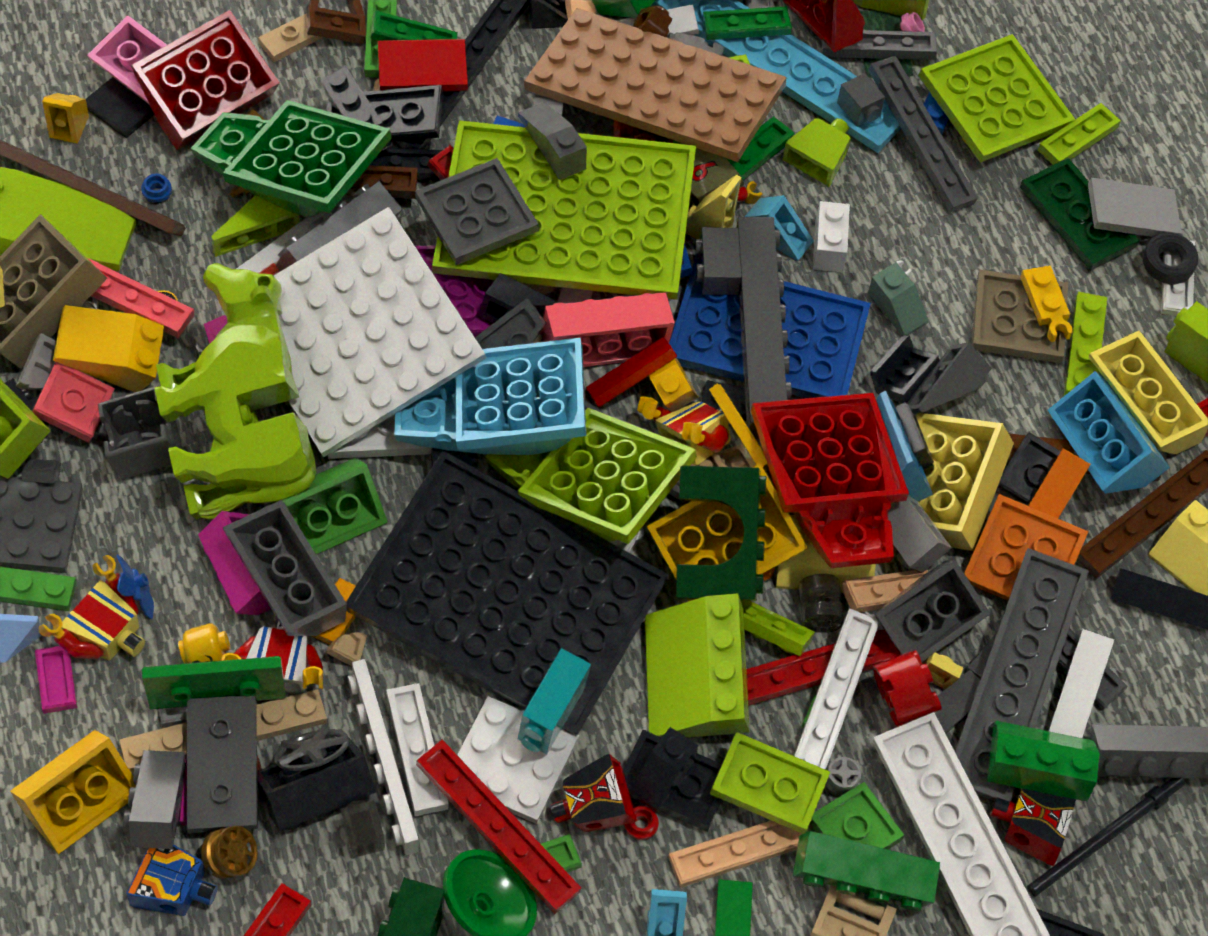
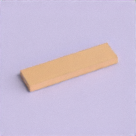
(732, 852)

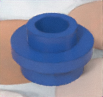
(156, 181)

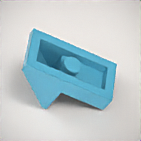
(666, 913)

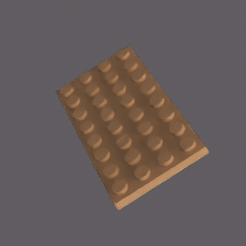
(656, 84)

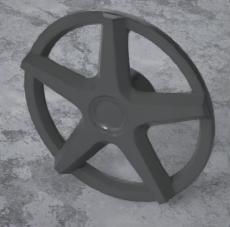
(311, 750)

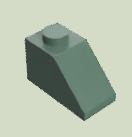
(898, 299)

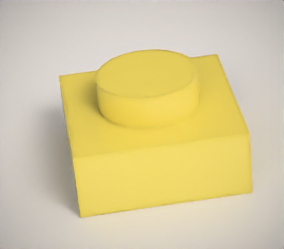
(943, 670)

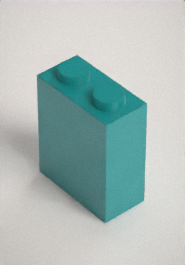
(553, 702)

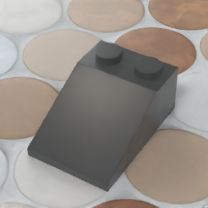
(932, 611)

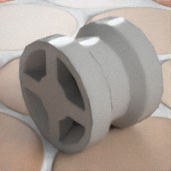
(845, 769)

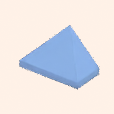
(17, 634)

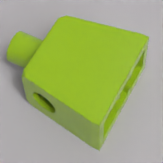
(819, 149)

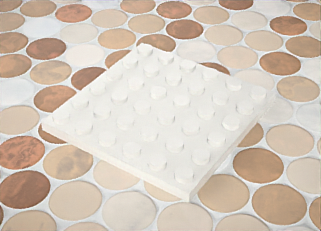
(367, 331)

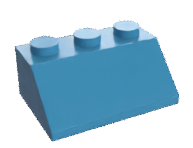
(910, 467)

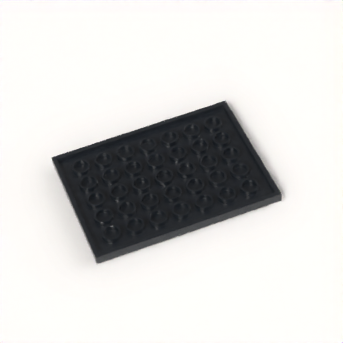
(504, 587)

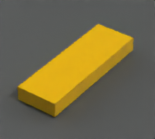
(739, 425)

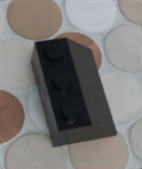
(315, 791)

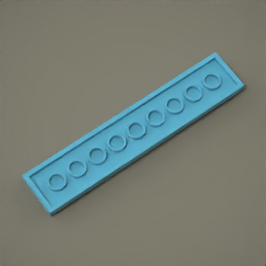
(810, 75)

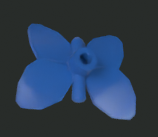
(135, 585)

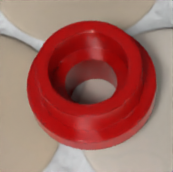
(648, 815)

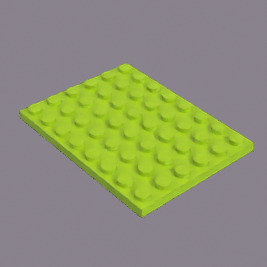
(598, 229)

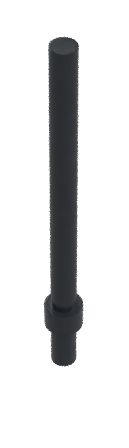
(1154, 799)

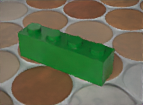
(866, 869)

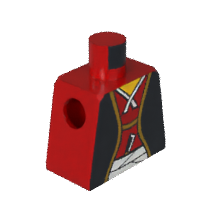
(596, 797)
(1036, 823)

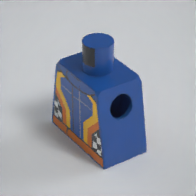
(170, 882)

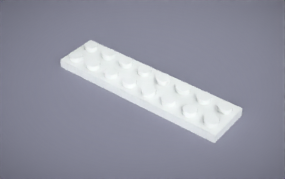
(957, 831)

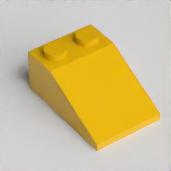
(109, 345)

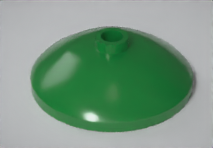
(488, 895)

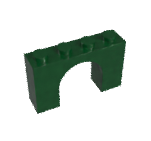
(741, 491)

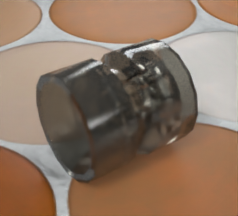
(821, 603)

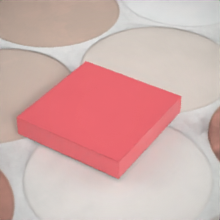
(72, 401)

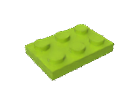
(770, 783)

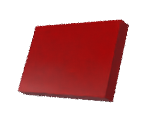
(423, 64)

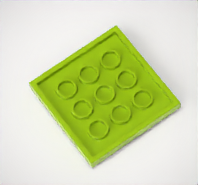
(996, 97)

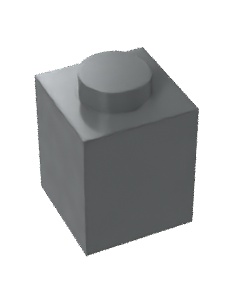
(861, 99)

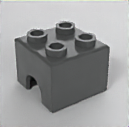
(137, 433)

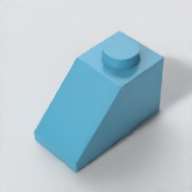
(793, 234)

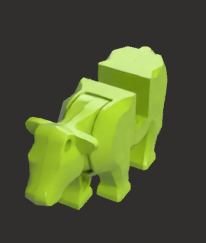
(234, 375)

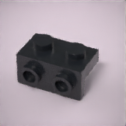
(902, 370)

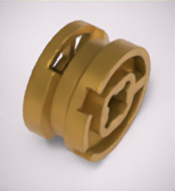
(227, 852)

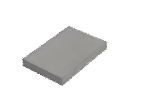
(1133, 208)

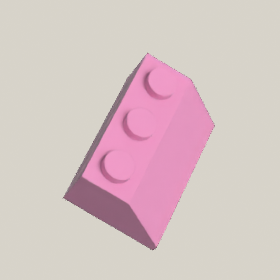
(124, 47)

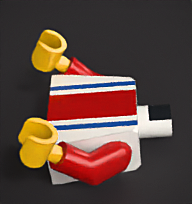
(298, 658)

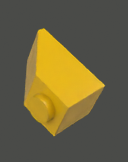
(65, 116)
(673, 386)

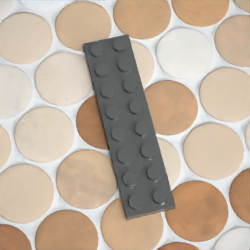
(1020, 661)

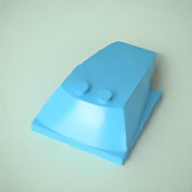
(508, 404)

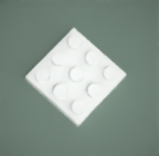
(511, 771)

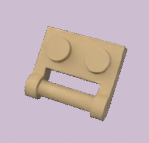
(838, 922)

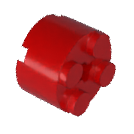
(906, 688)

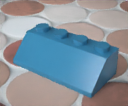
(1107, 436)

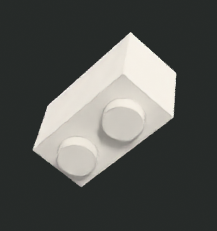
(831, 236)

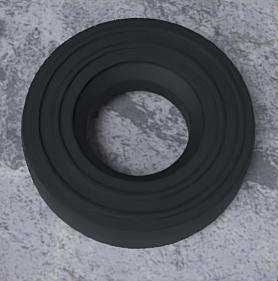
(1164, 272)

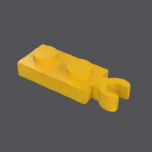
(1047, 300)

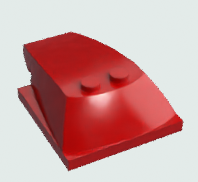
(834, 473)

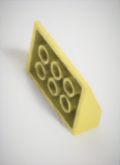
(964, 474)

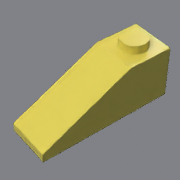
(715, 209)

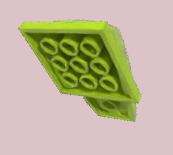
(88, 223)
(602, 479)

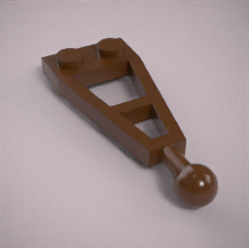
(337, 24)

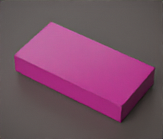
(55, 679)

